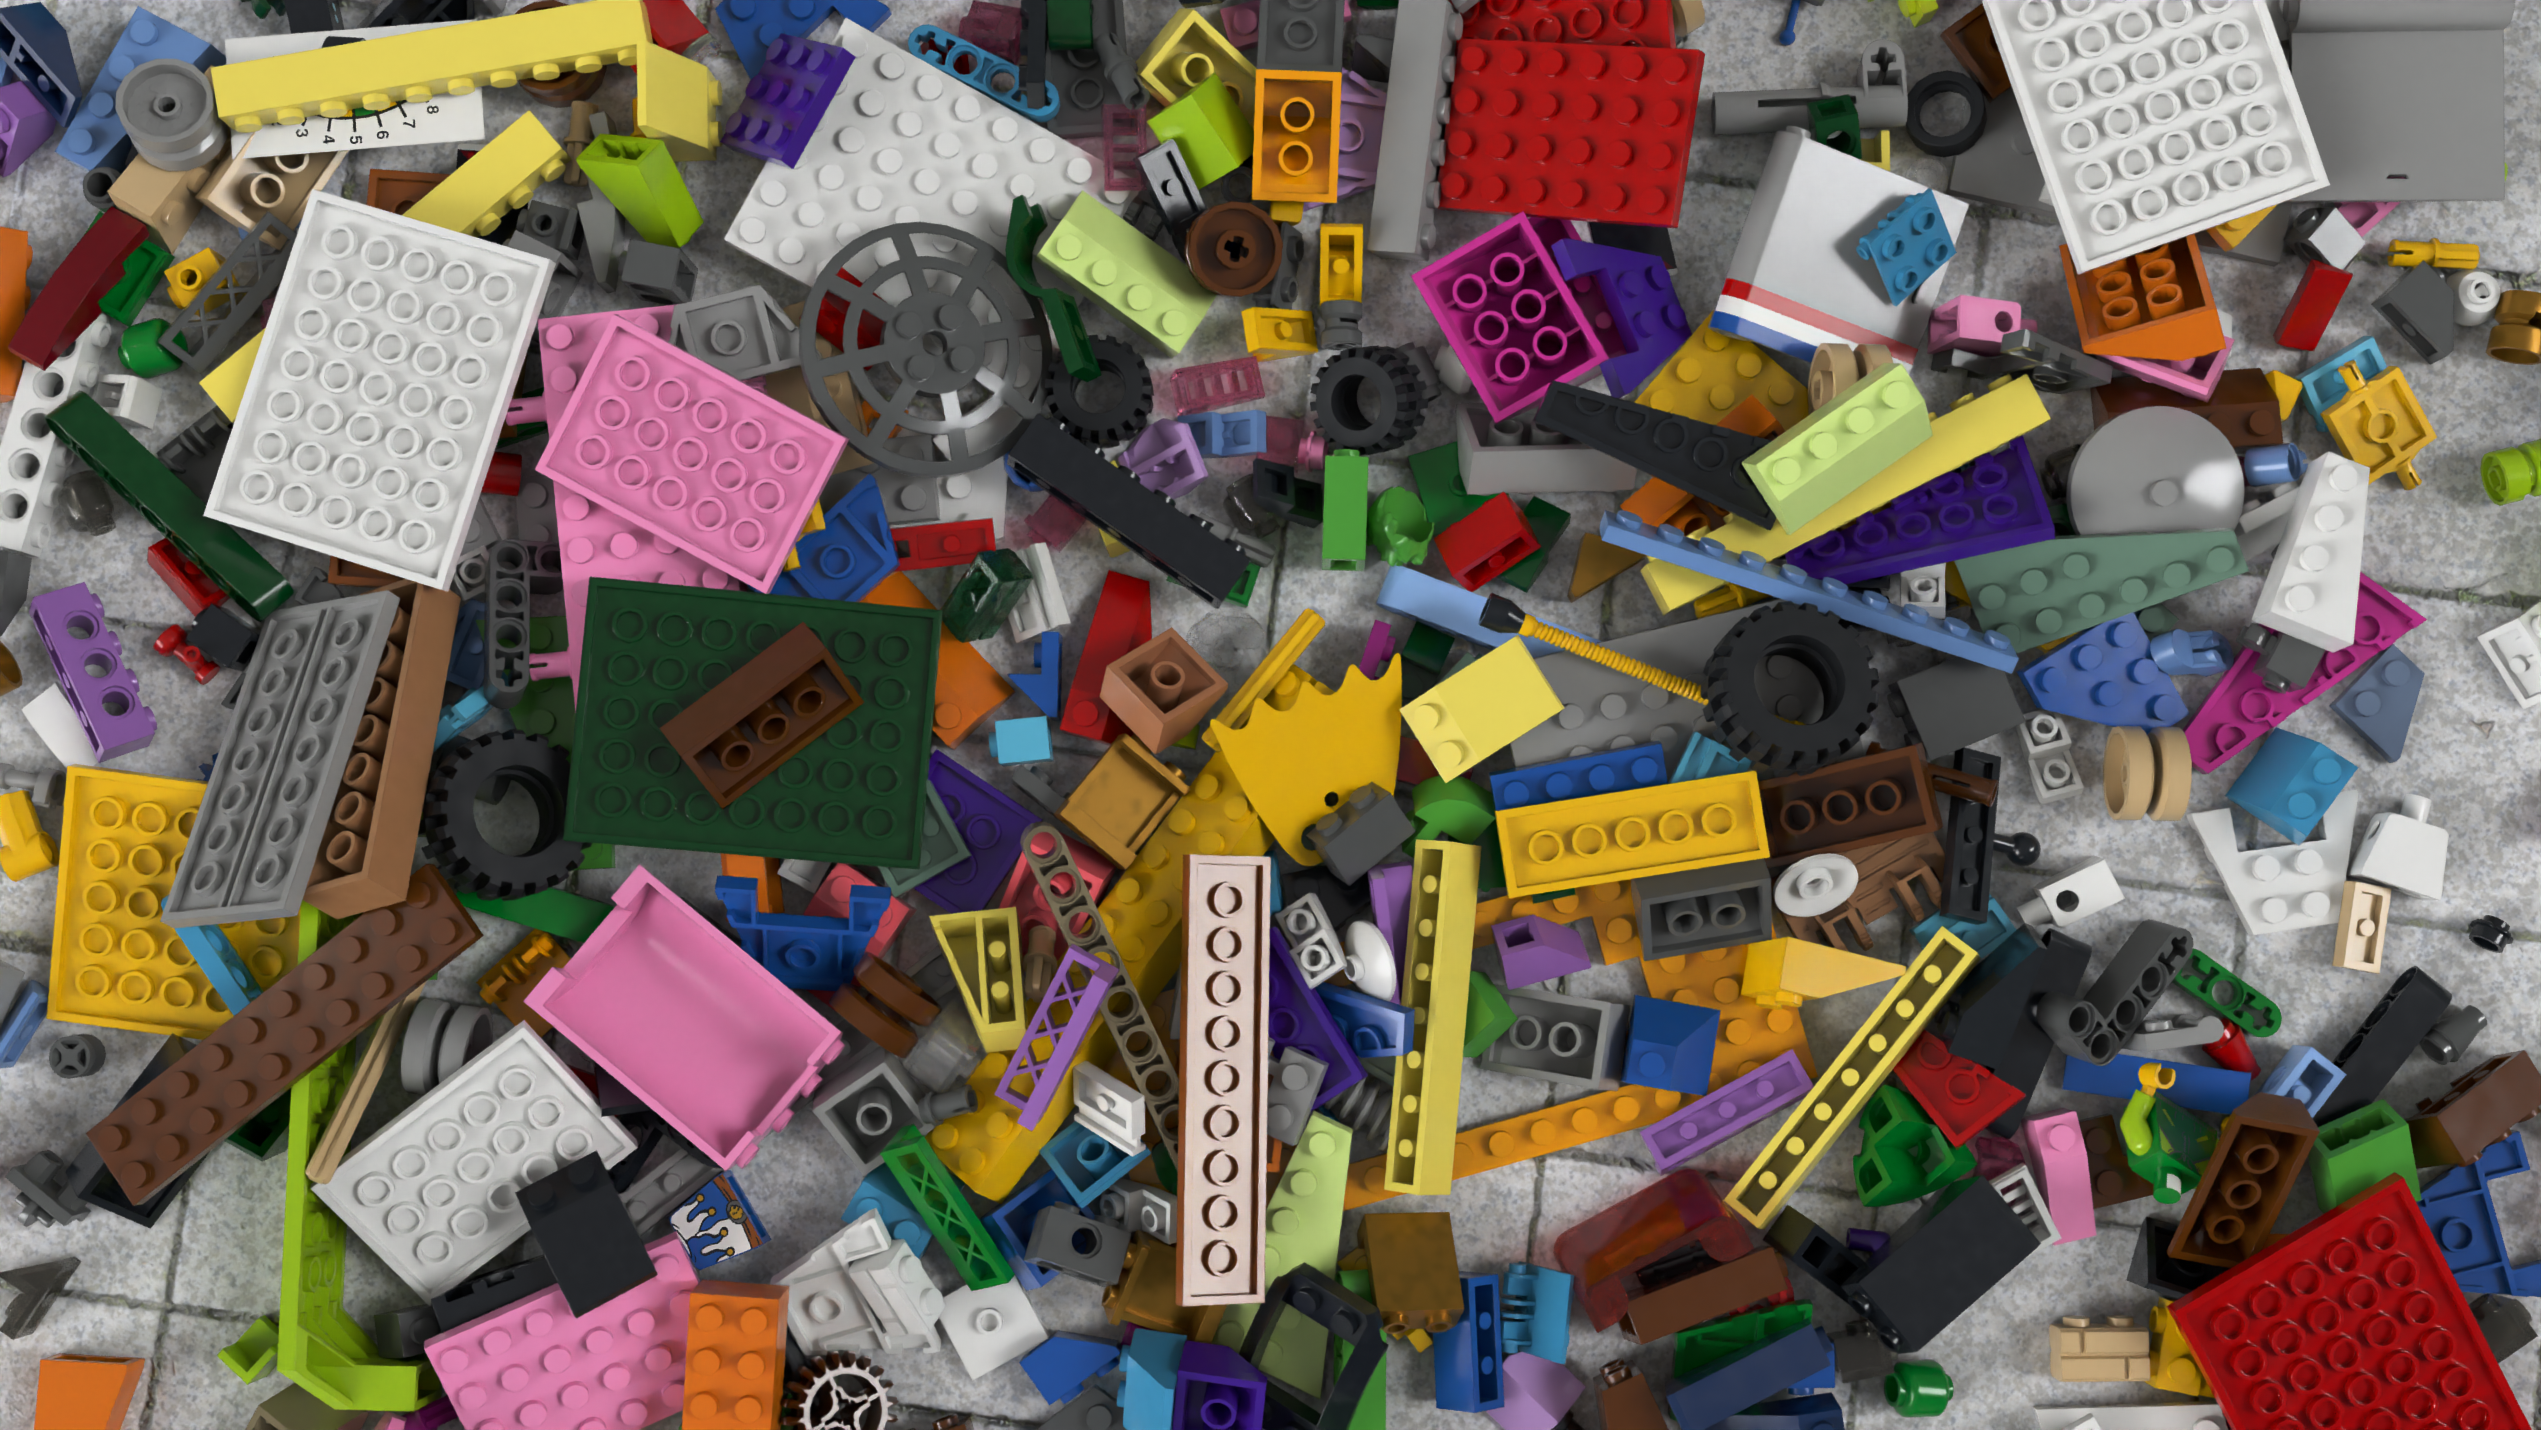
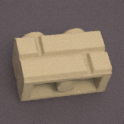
(2099, 1350)

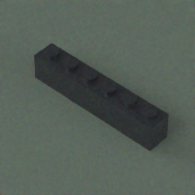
(1128, 510)

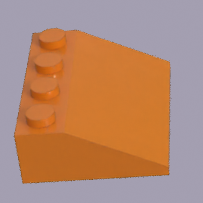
(2147, 304)

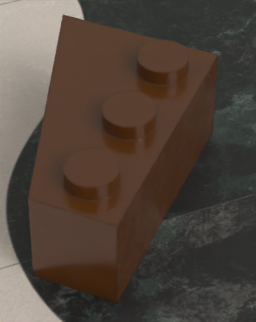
(2476, 1111)

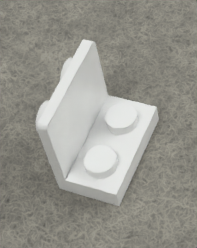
(2517, 654)

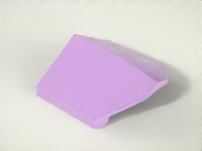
(1166, 458)
(1535, 1393)

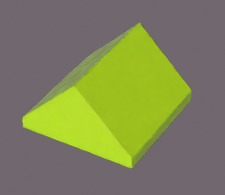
(1207, 130)

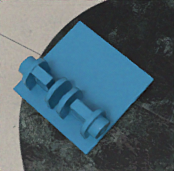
(1908, 245)
(1539, 1311)

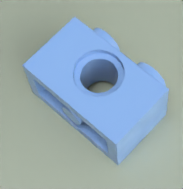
(2304, 1076)

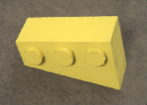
(987, 967)

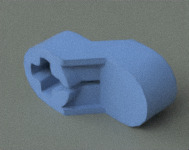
(2192, 652)

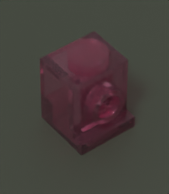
(993, 29)

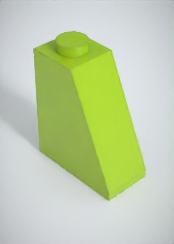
(643, 186)

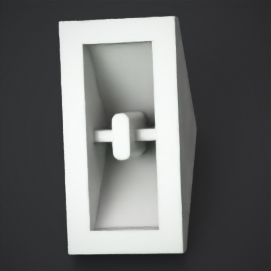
(128, 399)

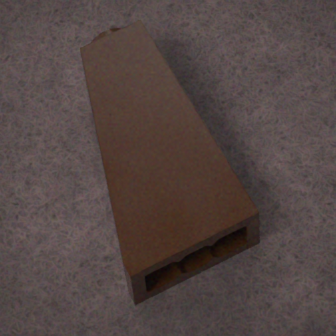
(1702, 1294)

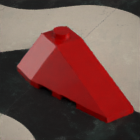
(1117, 628)

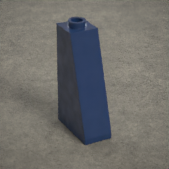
(1747, 1375)

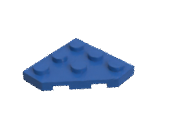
(2105, 678)

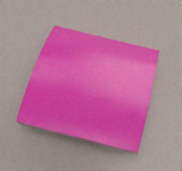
(1517, 315)

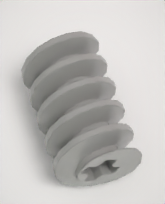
(1368, 1109)

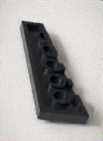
(1665, 445)

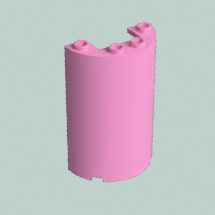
(688, 1022)

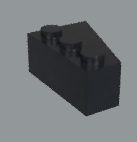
(491, 1291)

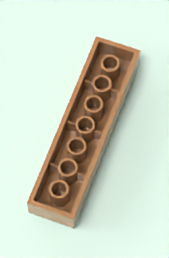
(381, 796)

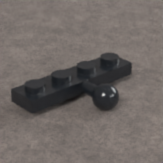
(1972, 842)

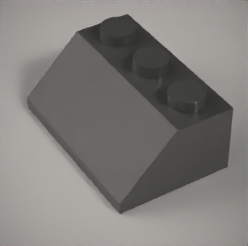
(1703, 909)

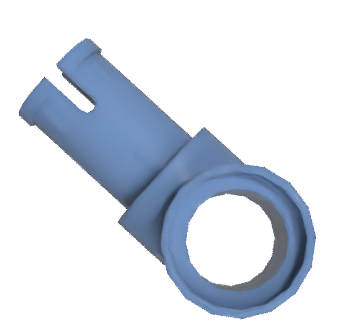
(2274, 464)

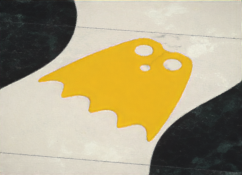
(1316, 748)

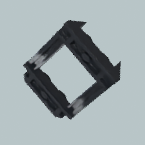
(1337, 1311)

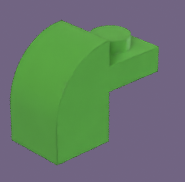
(1451, 807)

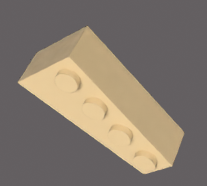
(164, 197)

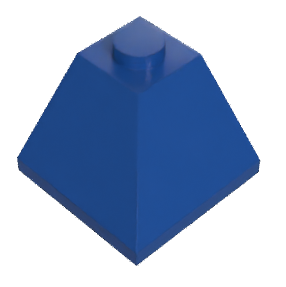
(1670, 1045)

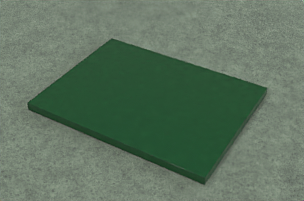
(837, 800)

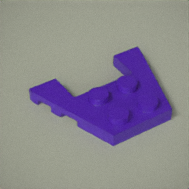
(1639, 302)

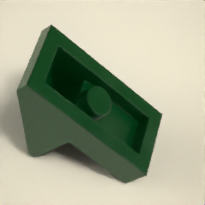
(1423, 660)
(266, 1132)

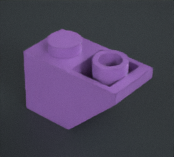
(23, 126)
(1537, 950)

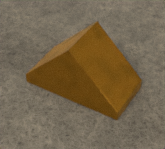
(1598, 563)

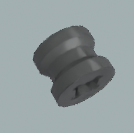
(66, 1056)

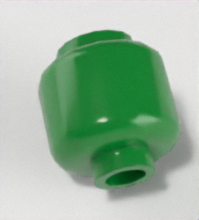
(144, 354)
(1918, 1388)

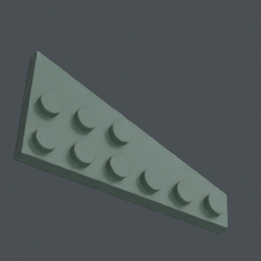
(2089, 579)

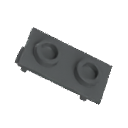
(1283, 287)

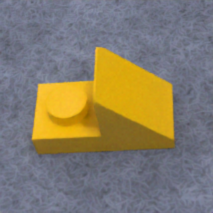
(1341, 261)
(1279, 333)

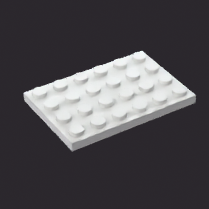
(444, 1173)

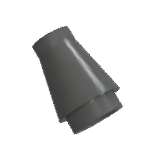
(2453, 1035)

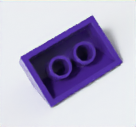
(1217, 1390)

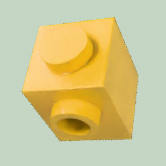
(192, 274)

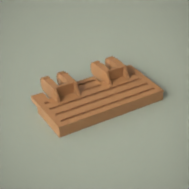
(1879, 870)

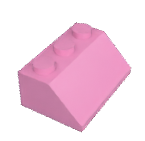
(2190, 377)

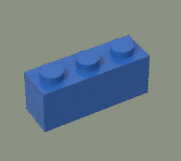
(1471, 1352)

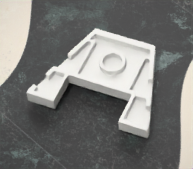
(2286, 883)
(828, 1306)

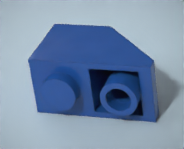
(1066, 1361)

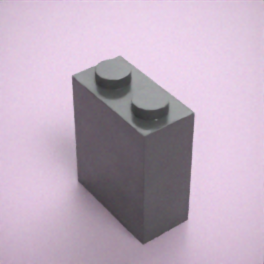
(1954, 705)

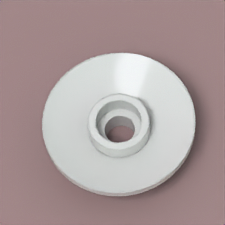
(1815, 885)
(1369, 961)

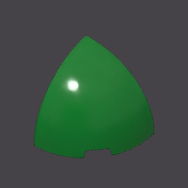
(1904, 1151)

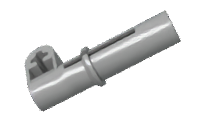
(1776, 109)

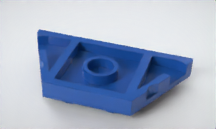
(848, 555)

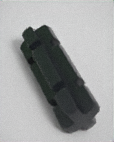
(1674, 1263)

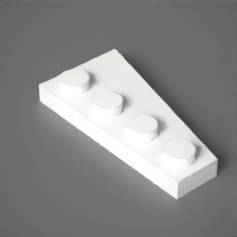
(2161, 1416)

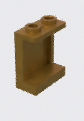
(1122, 799)
(1412, 1270)
(1148, 1293)

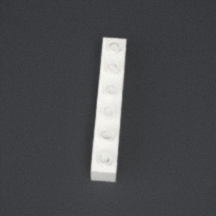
(24, 441)

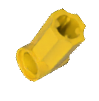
(25, 845)

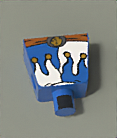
(718, 1223)

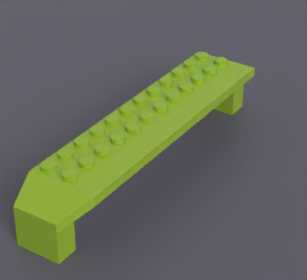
(317, 1337)

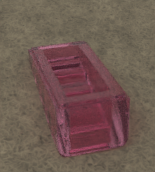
(1119, 111)
(1196, 374)

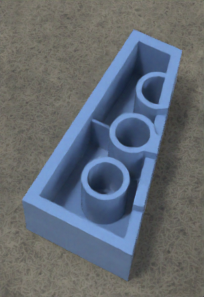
(96, 132)

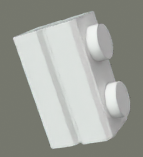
(898, 1290)

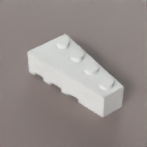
(2319, 557)

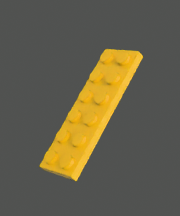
(1632, 834)

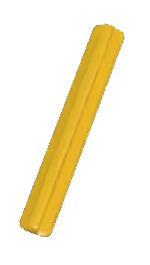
(1267, 673)

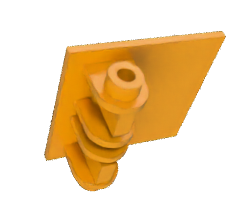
(518, 974)

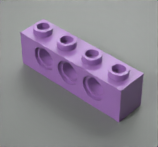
(106, 733)

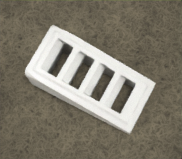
(2045, 1228)

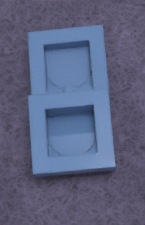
(1228, 434)

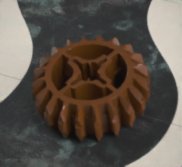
(822, 1380)

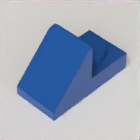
(1045, 688)

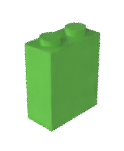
(1345, 511)
(2360, 1152)

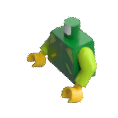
(2164, 1139)

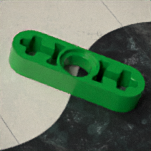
(2255, 1000)

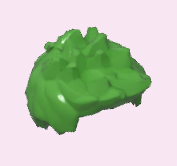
(1399, 527)

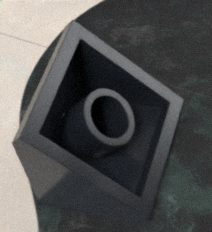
(2159, 1272)

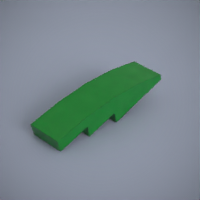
(549, 911)

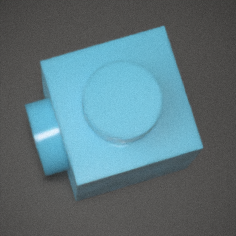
(1022, 741)

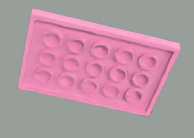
(691, 454)
(553, 1371)

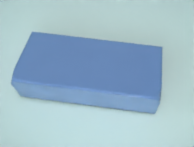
(22, 1022)

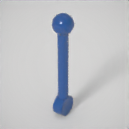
(1787, 36)

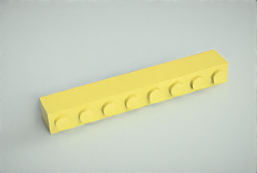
(1438, 989)
(1852, 1078)

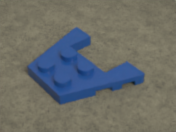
(757, 23)
(802, 948)
(2467, 1228)

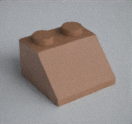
(1161, 689)

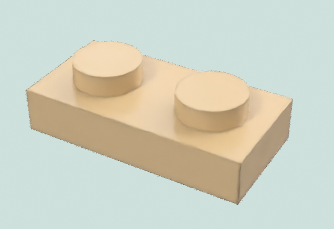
(2361, 927)

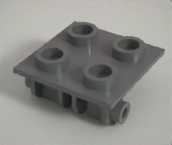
(198, 452)

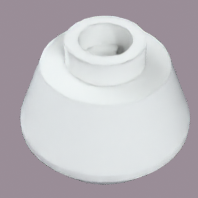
(2474, 296)
(1452, 371)

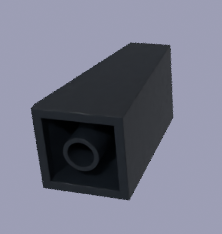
(1939, 1263)

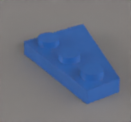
(1369, 1023)

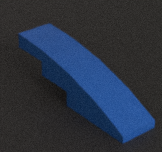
(2193, 1087)

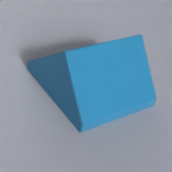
(1087, 1162)

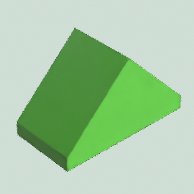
(1486, 1015)

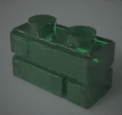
(985, 595)

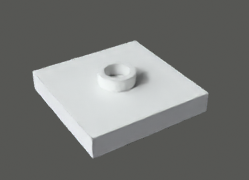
(991, 1325)

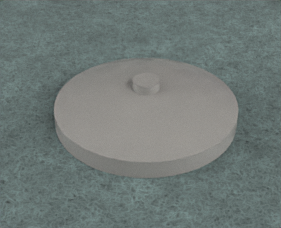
(2154, 475)

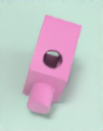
(1974, 325)

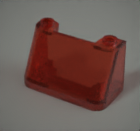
(1641, 1232)

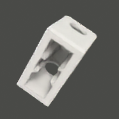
(2403, 851)
(2090, 890)

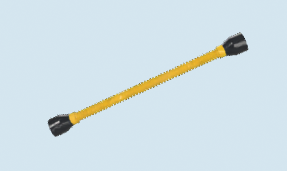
(1506, 617)

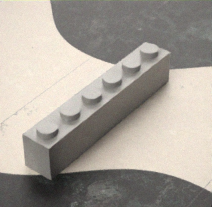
(1414, 130)

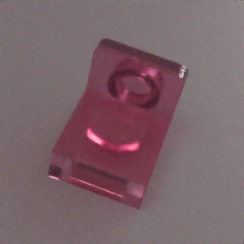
(1283, 441)
(1053, 524)
(1996, 1158)

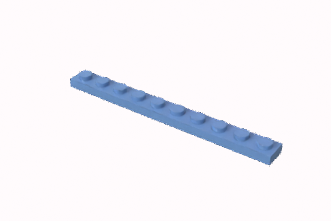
(1794, 585)

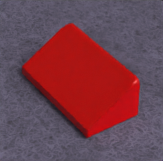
(2312, 306)
(184, 577)

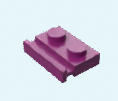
(1378, 648)

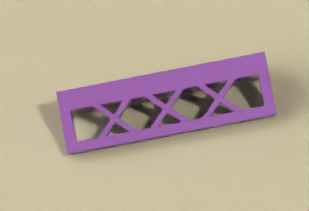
(1390, 902)
(1064, 1047)
(1727, 1112)

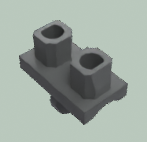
(44, 1197)

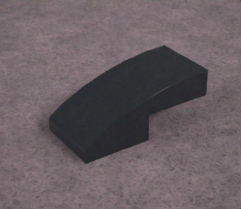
(1286, 495)

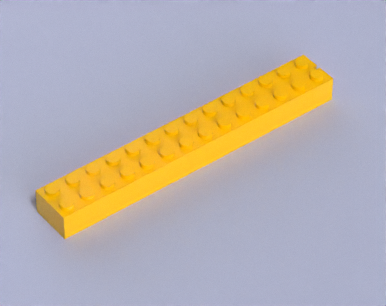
(1146, 927)

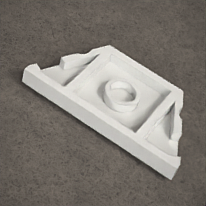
(971, 497)

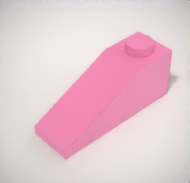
(2061, 1171)

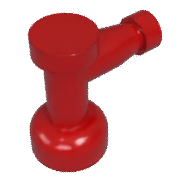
(174, 643)

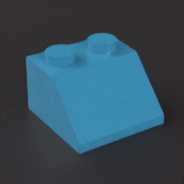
(2291, 783)
(900, 1216)
(1150, 1379)

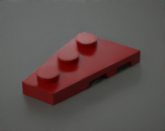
(1954, 1090)

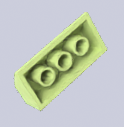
(1126, 274)
(1840, 446)

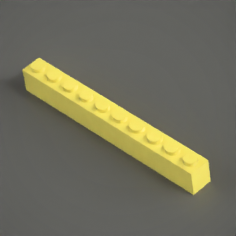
(429, 63)
(465, 202)
(1957, 439)

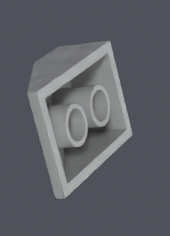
(1561, 1039)

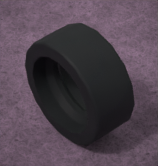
(1939, 83)

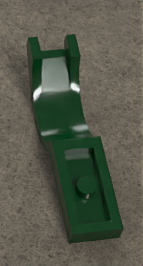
(1023, 232)

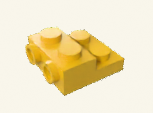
(2170, 1358)

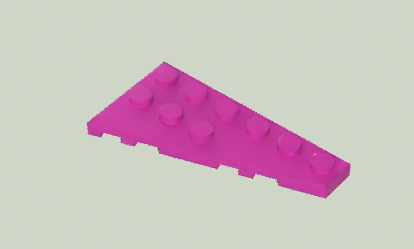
(2244, 708)

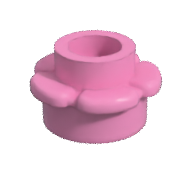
(1313, 452)

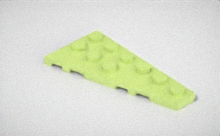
(1300, 1228)

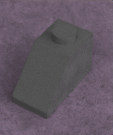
(2421, 310)

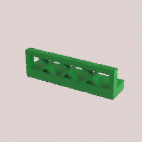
(945, 1210)

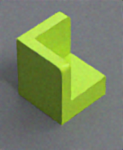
(255, 1352)

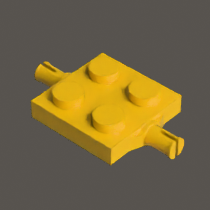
(2379, 423)

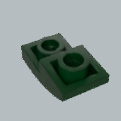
(1548, 525)

